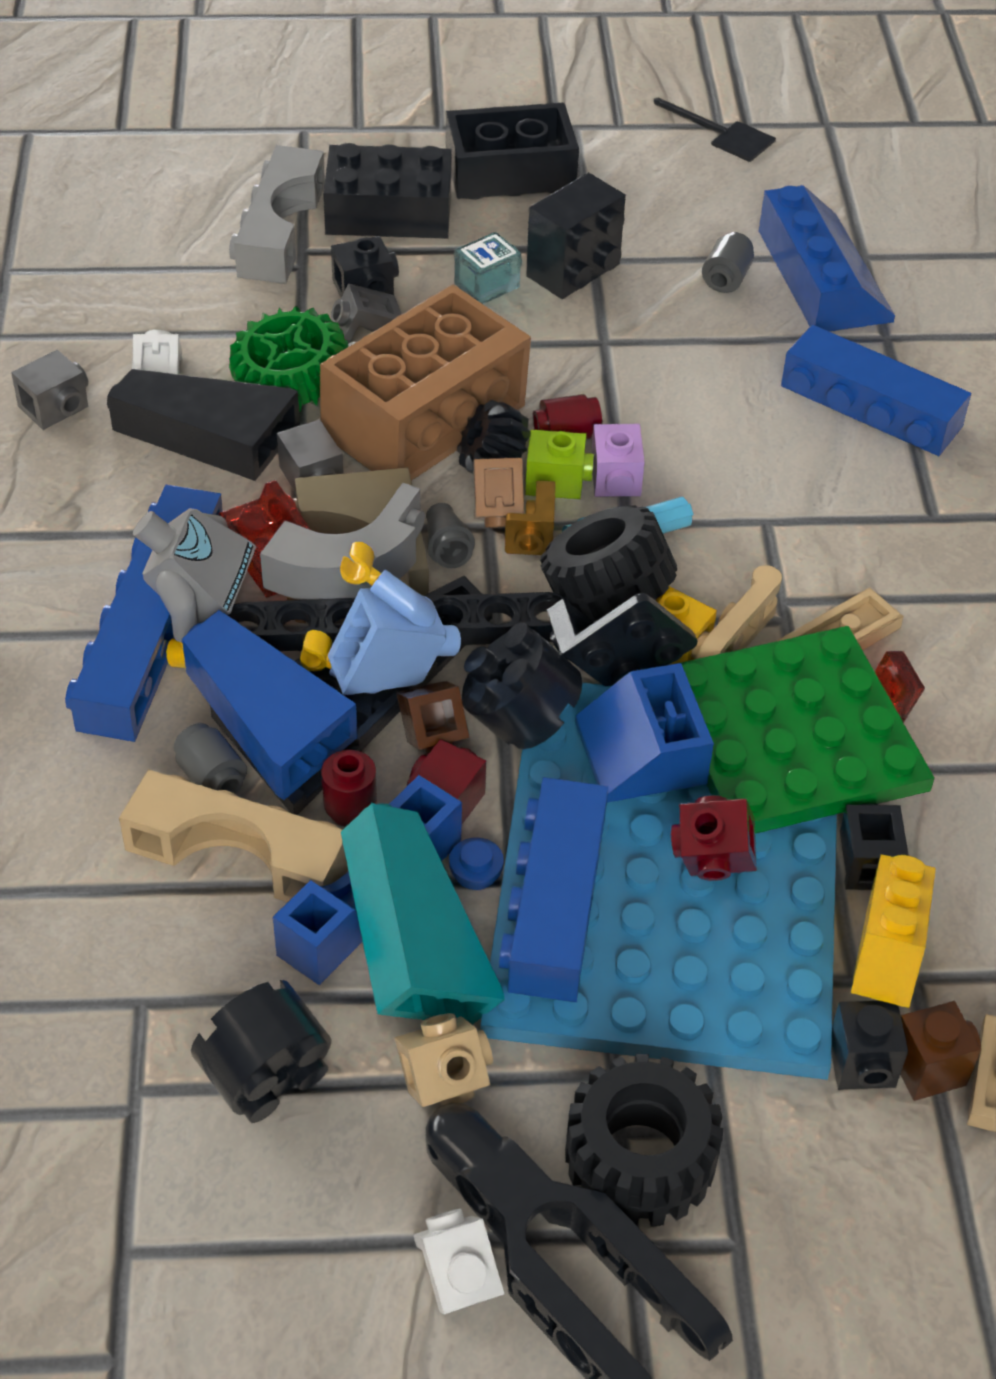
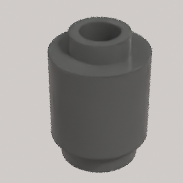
(728, 262)
(209, 758)

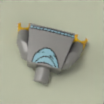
(193, 568)

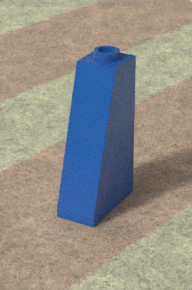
(268, 702)

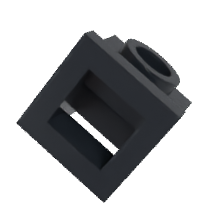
(865, 835)

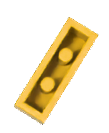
(894, 930)

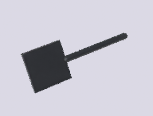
(737, 139)

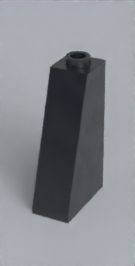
(205, 418)

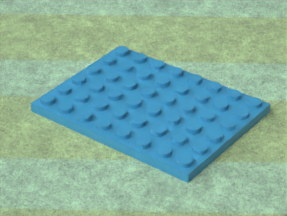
(676, 960)

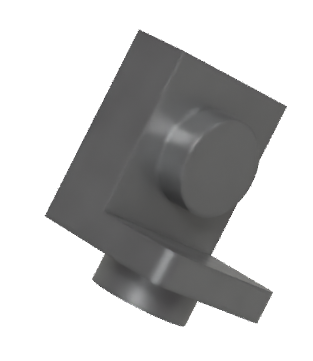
(363, 308)

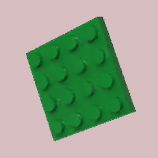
(803, 729)

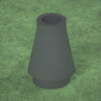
(448, 538)

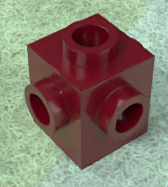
(715, 837)

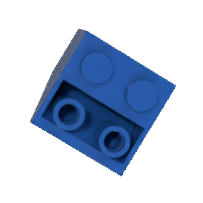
(646, 735)

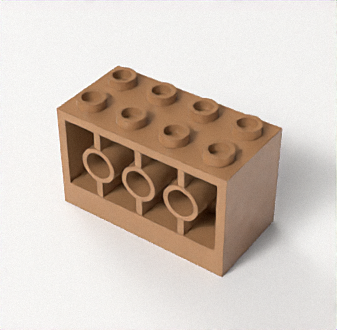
(416, 381)

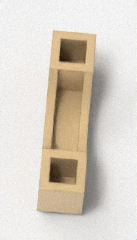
(177, 817)

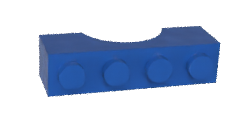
(322, 923)

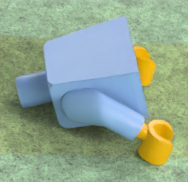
(386, 636)

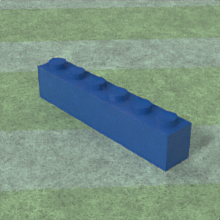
(131, 646)

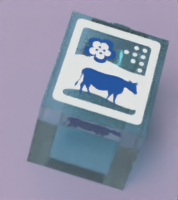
(487, 268)

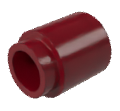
(568, 414)
(348, 785)

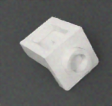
(157, 351)

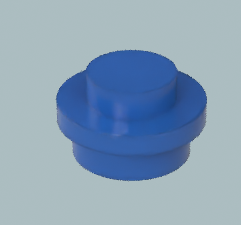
(476, 863)

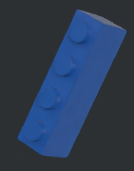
(875, 389)
(556, 890)

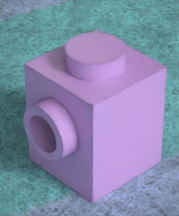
(617, 460)

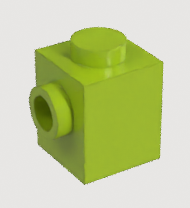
(558, 459)

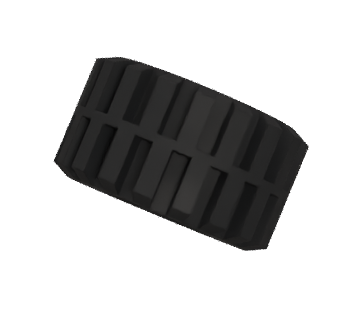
(609, 560)
(650, 1097)

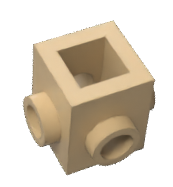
(444, 1060)

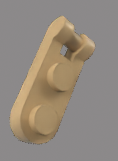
(746, 618)

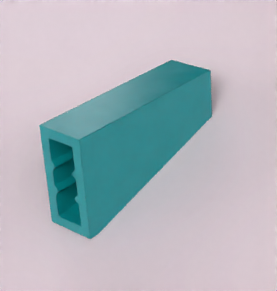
(413, 923)

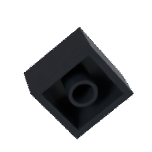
(575, 235)

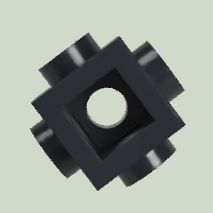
(364, 265)

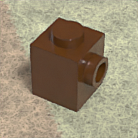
(432, 715)
(939, 1050)

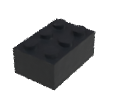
(511, 150)
(388, 191)

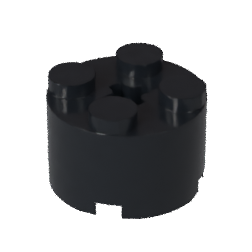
(520, 687)
(262, 1049)

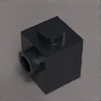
(868, 1045)

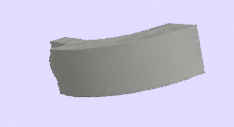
(309, 562)

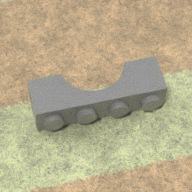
(265, 240)

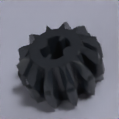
(493, 433)

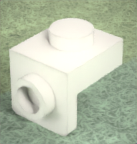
(459, 1260)

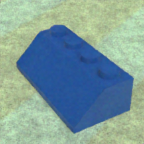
(820, 262)

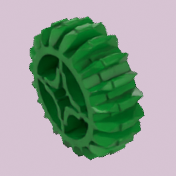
(286, 351)

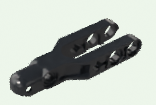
(510, 1191)

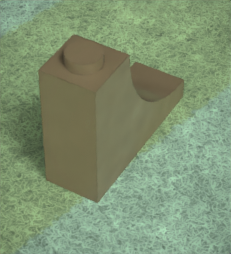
(352, 502)

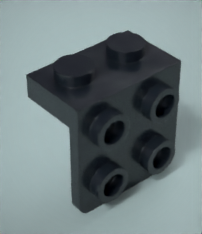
(625, 640)

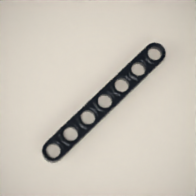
(470, 609)

